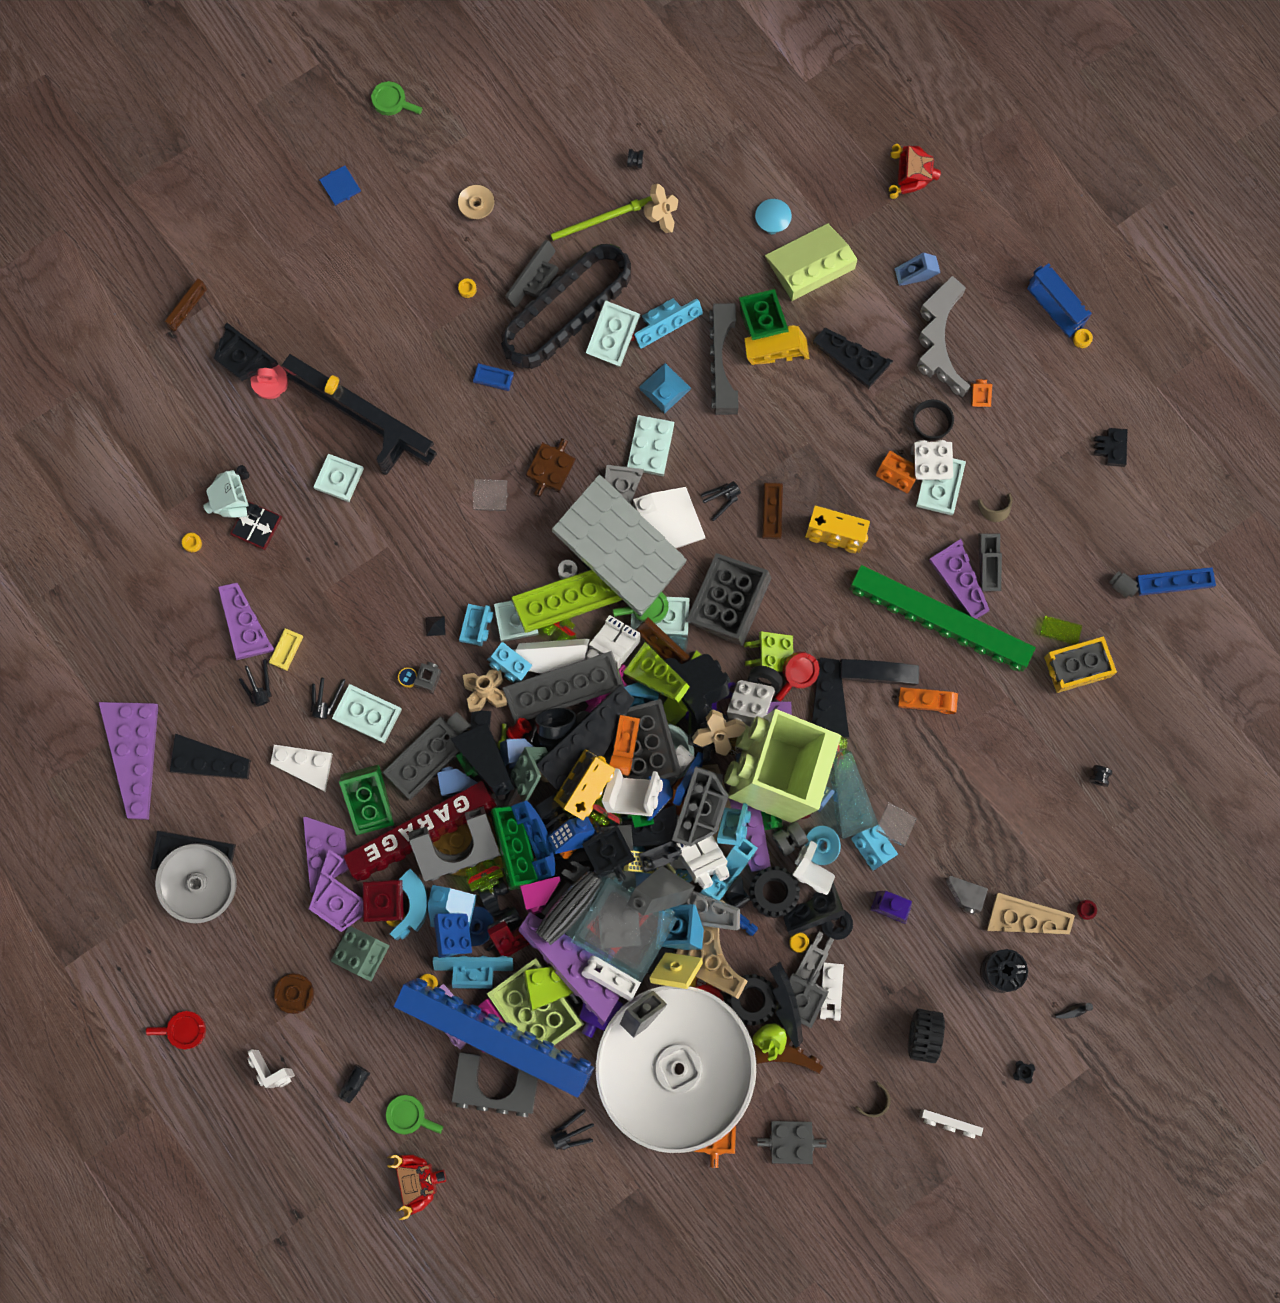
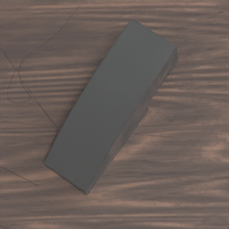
(990, 561)

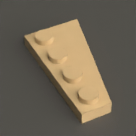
(1018, 915)

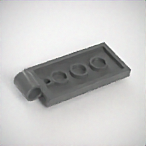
(426, 756)

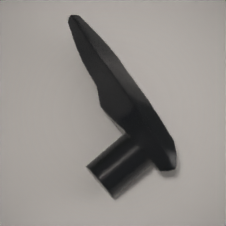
(1075, 1010)

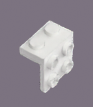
(933, 460)
(750, 701)
(811, 873)
(264, 1076)

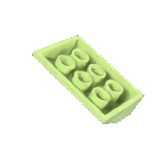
(811, 261)
(548, 1022)

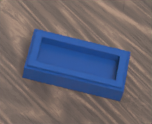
(493, 377)

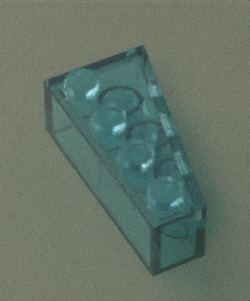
(850, 798)

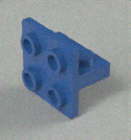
(452, 934)

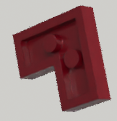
(505, 940)

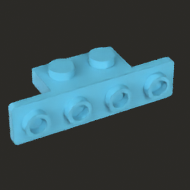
(666, 319)
(473, 971)

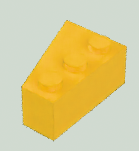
(777, 346)

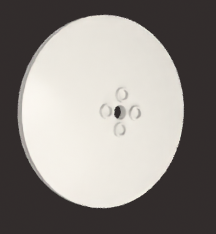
(672, 1109)

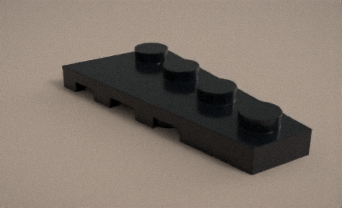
(829, 700)

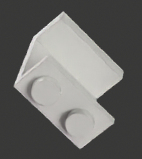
(632, 795)

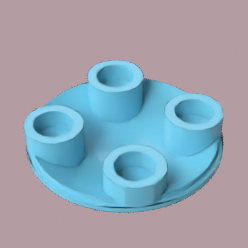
(773, 215)

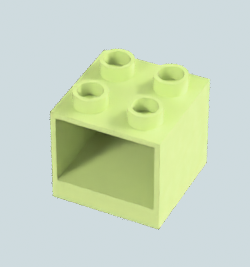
(782, 765)

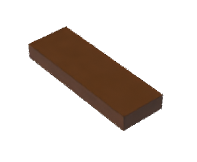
(186, 305)
(772, 511)
(660, 641)

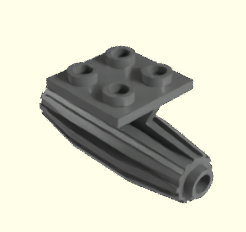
(569, 907)

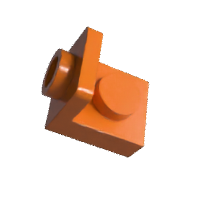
(981, 393)

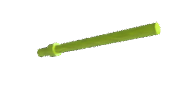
(634, 205)

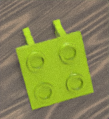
(774, 650)

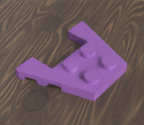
(334, 900)

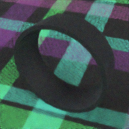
(934, 404)

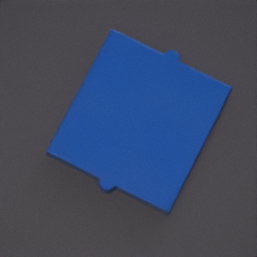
(340, 185)

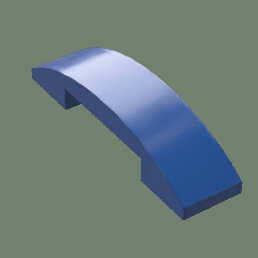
(538, 837)

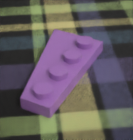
(956, 572)
(757, 837)

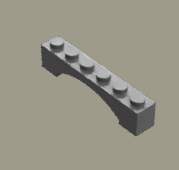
(725, 397)

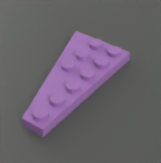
(132, 746)

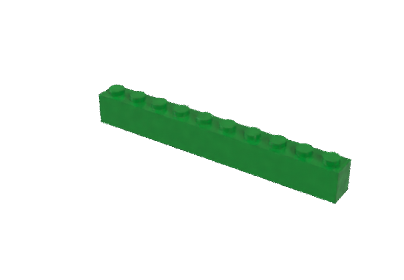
(942, 618)

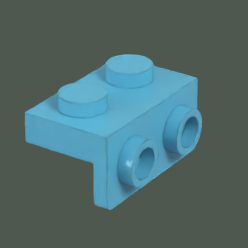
(475, 624)
(509, 663)
(733, 825)
(874, 847)

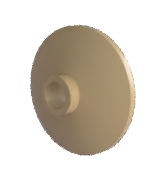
(473, 195)

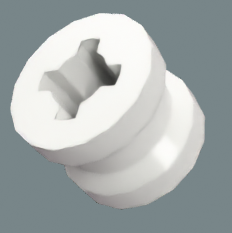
(568, 572)

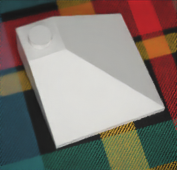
(671, 515)

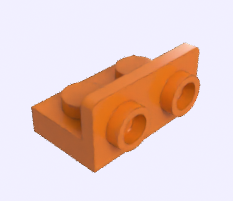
(897, 472)

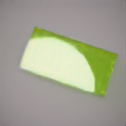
(1061, 630)

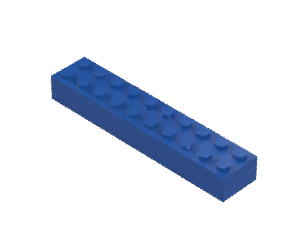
(494, 1036)

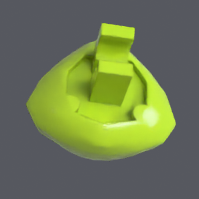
(770, 1039)

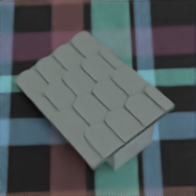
(619, 545)

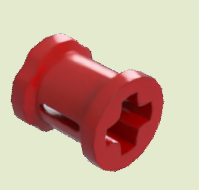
(519, 729)

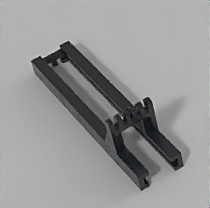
(396, 435)

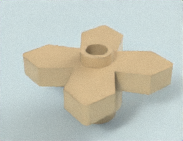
(660, 208)
(484, 689)
(718, 732)

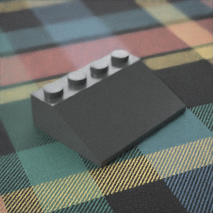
(729, 598)
(654, 743)

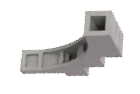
(933, 336)

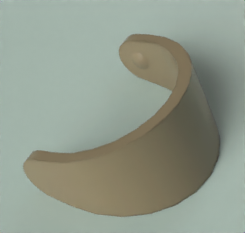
(995, 516)
(886, 1107)

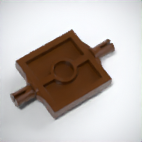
(550, 467)

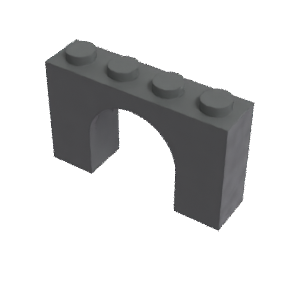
(435, 863)
(467, 1090)

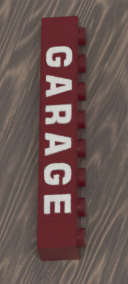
(439, 820)

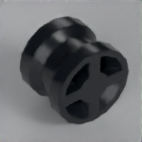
(635, 158)
(1100, 775)

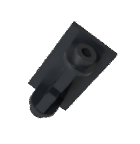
(659, 856)

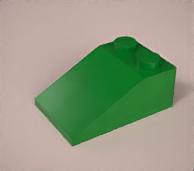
(762, 314)
(366, 799)

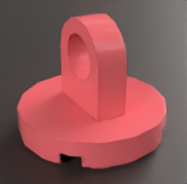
(269, 382)

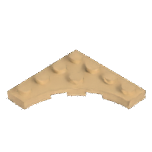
(715, 968)

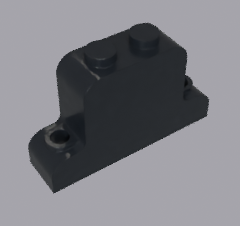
(706, 684)

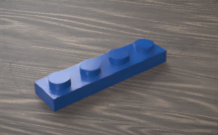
(1175, 581)

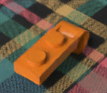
(925, 699)
(625, 744)

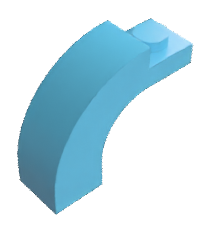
(737, 861)
(418, 908)

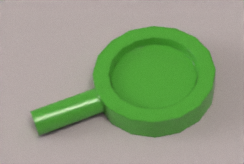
(389, 99)
(656, 612)
(407, 1114)

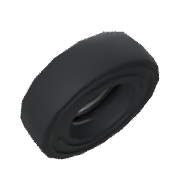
(767, 673)

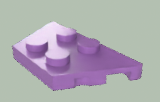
(319, 839)

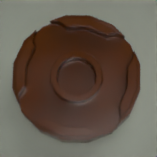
(294, 993)

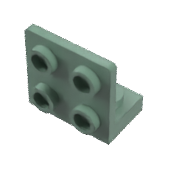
(526, 773)
(360, 953)

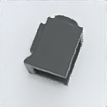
(424, 683)

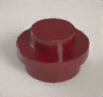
(1087, 909)

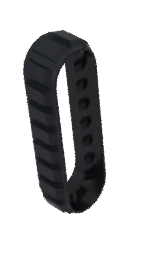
(571, 274)

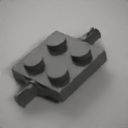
(808, 996)
(791, 1142)

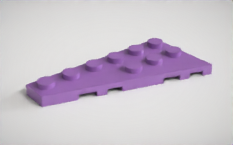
(569, 963)

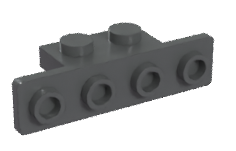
(535, 276)

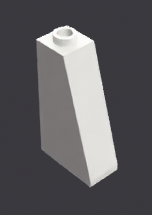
(553, 654)

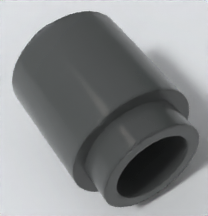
(1124, 584)

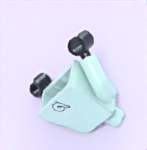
(228, 496)

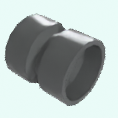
(796, 836)

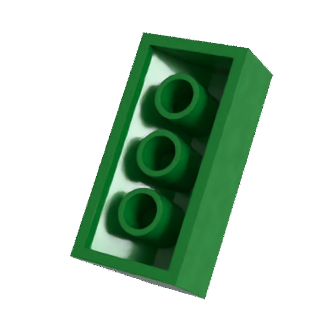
(514, 848)

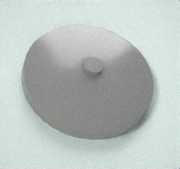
(196, 883)

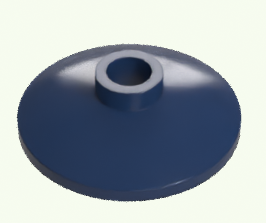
(484, 918)

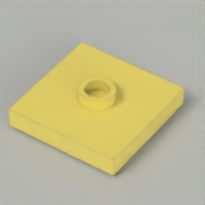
(676, 970)

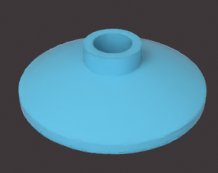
(820, 835)

